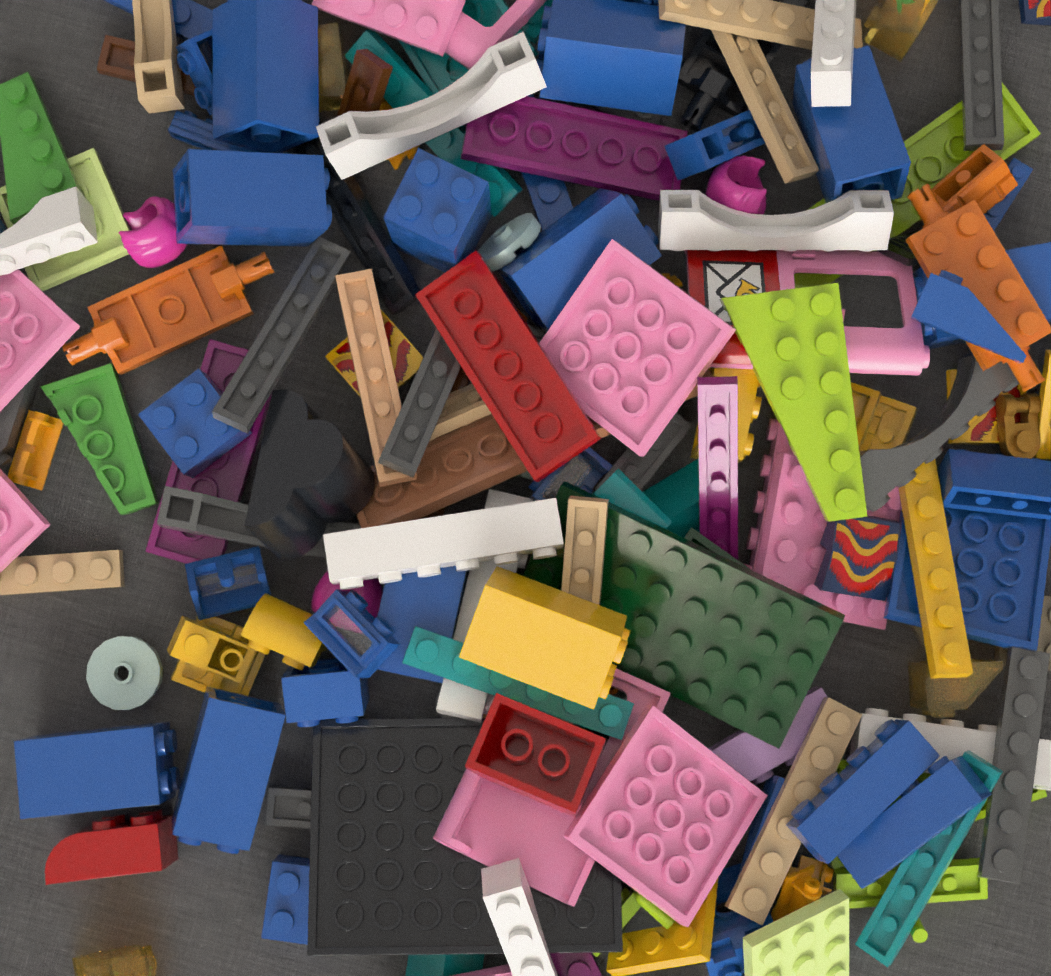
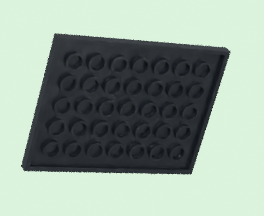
(381, 875)

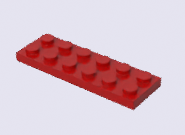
(507, 366)

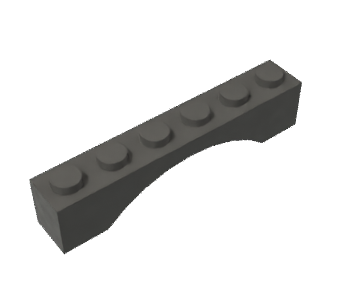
(970, 396)
(220, 519)

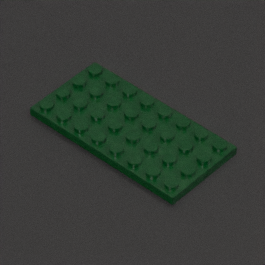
(705, 623)

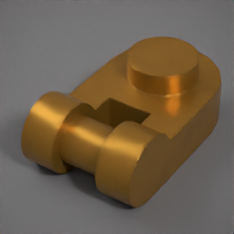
(1022, 438)

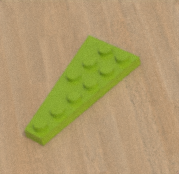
(804, 371)

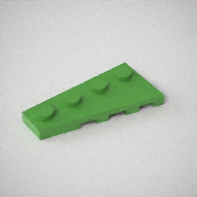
(30, 148)
(102, 426)

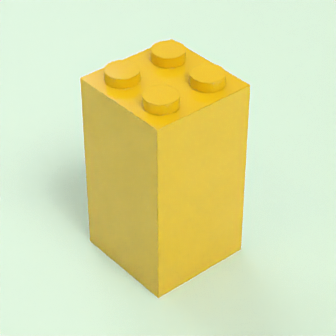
(546, 638)

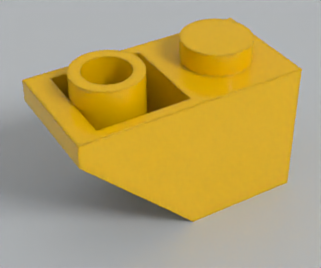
(210, 649)

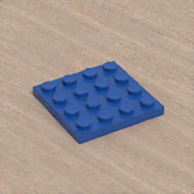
(998, 576)

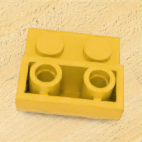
(282, 629)

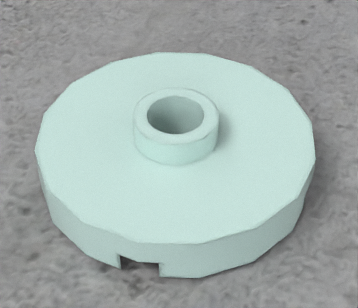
(500, 247)
(143, 678)

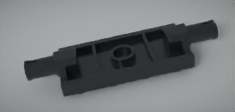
(711, 79)

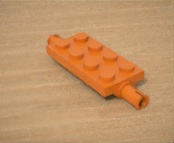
(970, 249)
(169, 310)

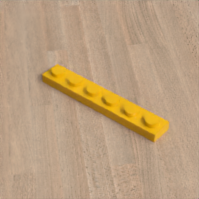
(935, 575)

